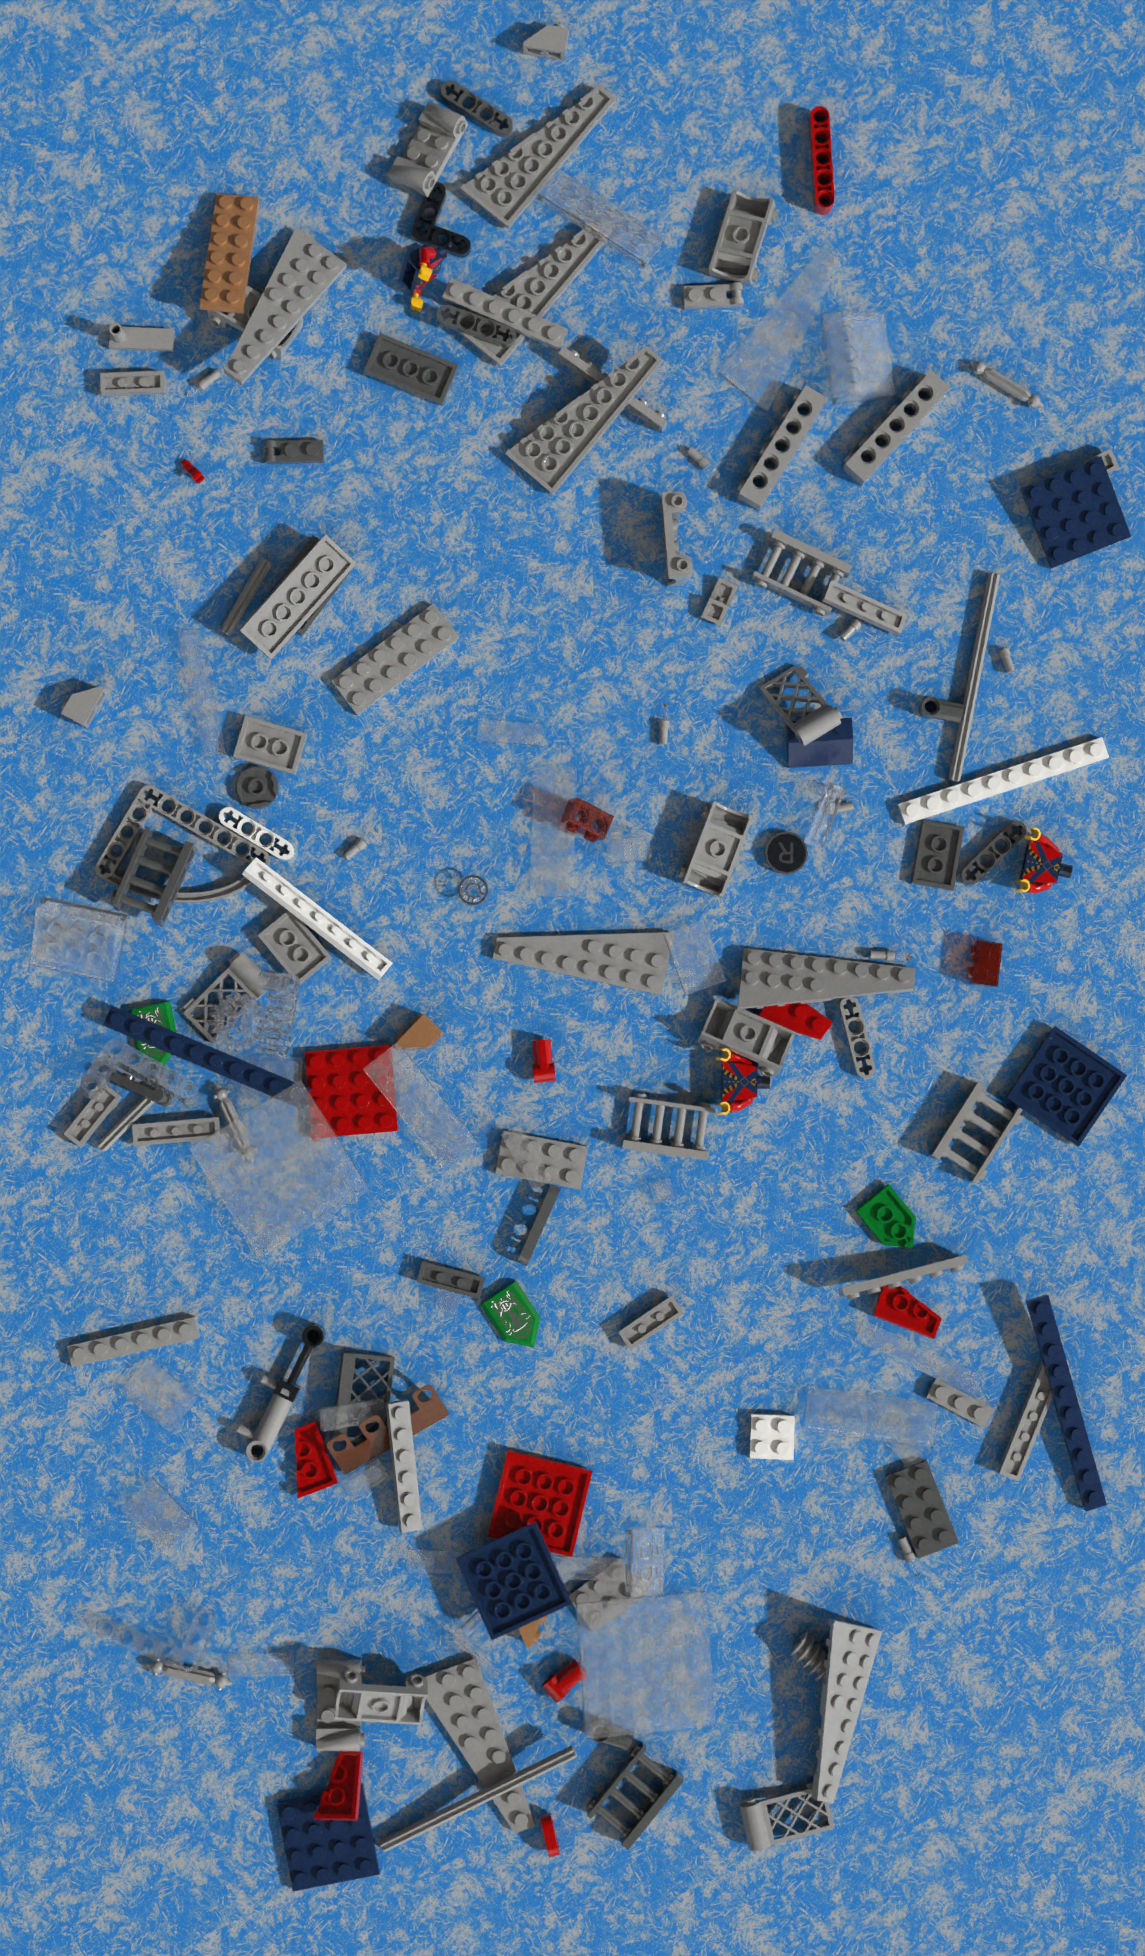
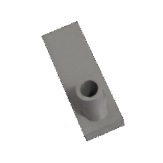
(141, 338)

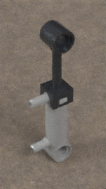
(284, 1395)

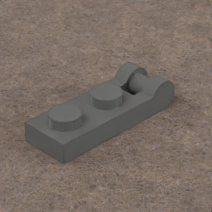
(294, 451)
(142, 1089)

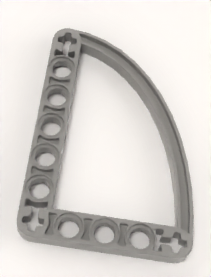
(193, 825)

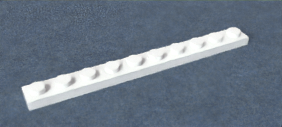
(1003, 781)

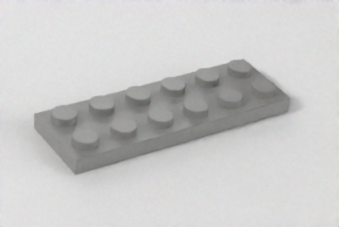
(297, 596)
(395, 659)

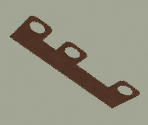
(378, 1441)

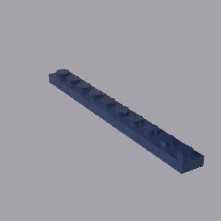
(196, 1052)
(1066, 1402)

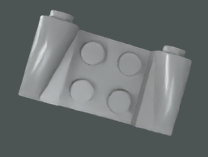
(429, 149)
(742, 238)
(239, 321)
(678, 567)
(716, 849)
(747, 1036)
(380, 1702)
(331, 1733)

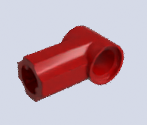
(543, 1065)
(560, 1684)

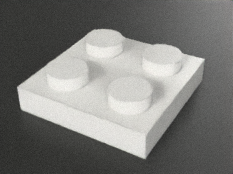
(772, 1436)

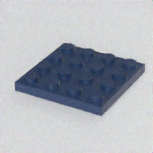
(1075, 512)
(1066, 1086)
(513, 1580)
(326, 1849)

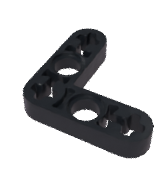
(433, 230)

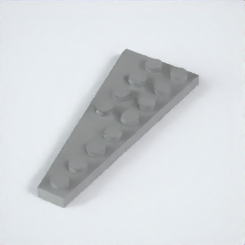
(520, 175)
(294, 287)
(538, 289)
(567, 437)
(620, 960)
(788, 978)
(847, 1675)
(468, 1714)

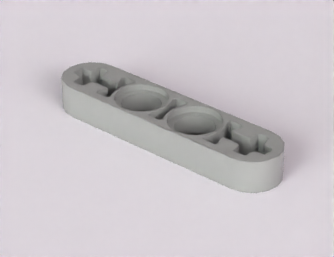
(860, 1036)

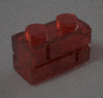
(985, 963)

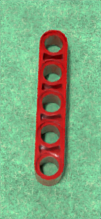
(821, 150)

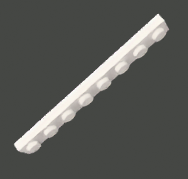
(317, 918)

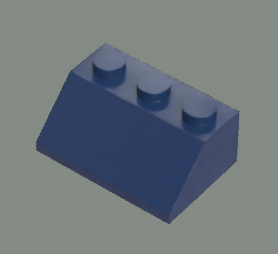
(829, 749)

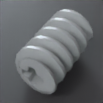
(810, 1654)

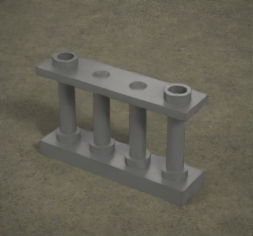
(167, 892)
(656, 1799)

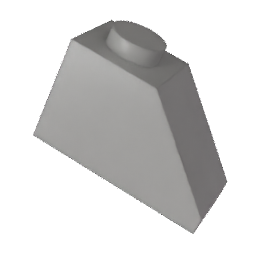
(548, 42)
(83, 705)

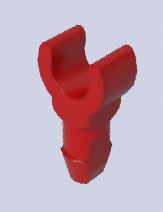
(193, 471)

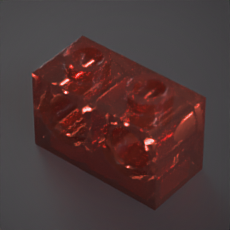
(587, 815)

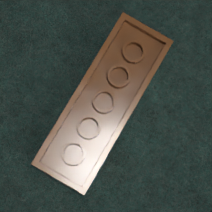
(229, 253)

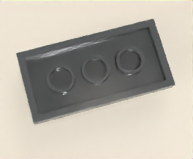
(411, 369)
(922, 1509)

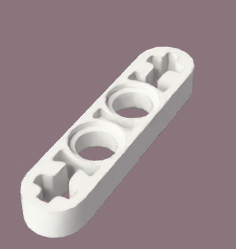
(255, 835)

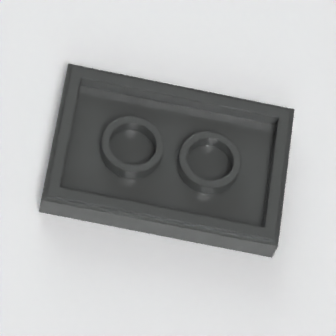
(937, 855)

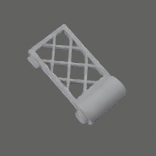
(813, 722)
(244, 973)
(758, 1825)

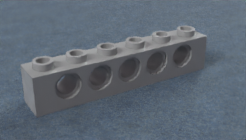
(861, 470)
(757, 496)

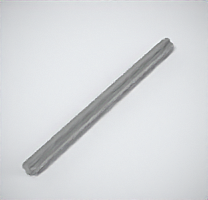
(974, 677)
(478, 1798)

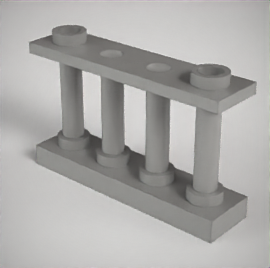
(800, 551)
(966, 1113)
(676, 1147)

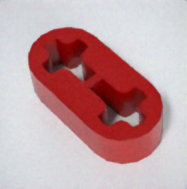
(550, 1835)

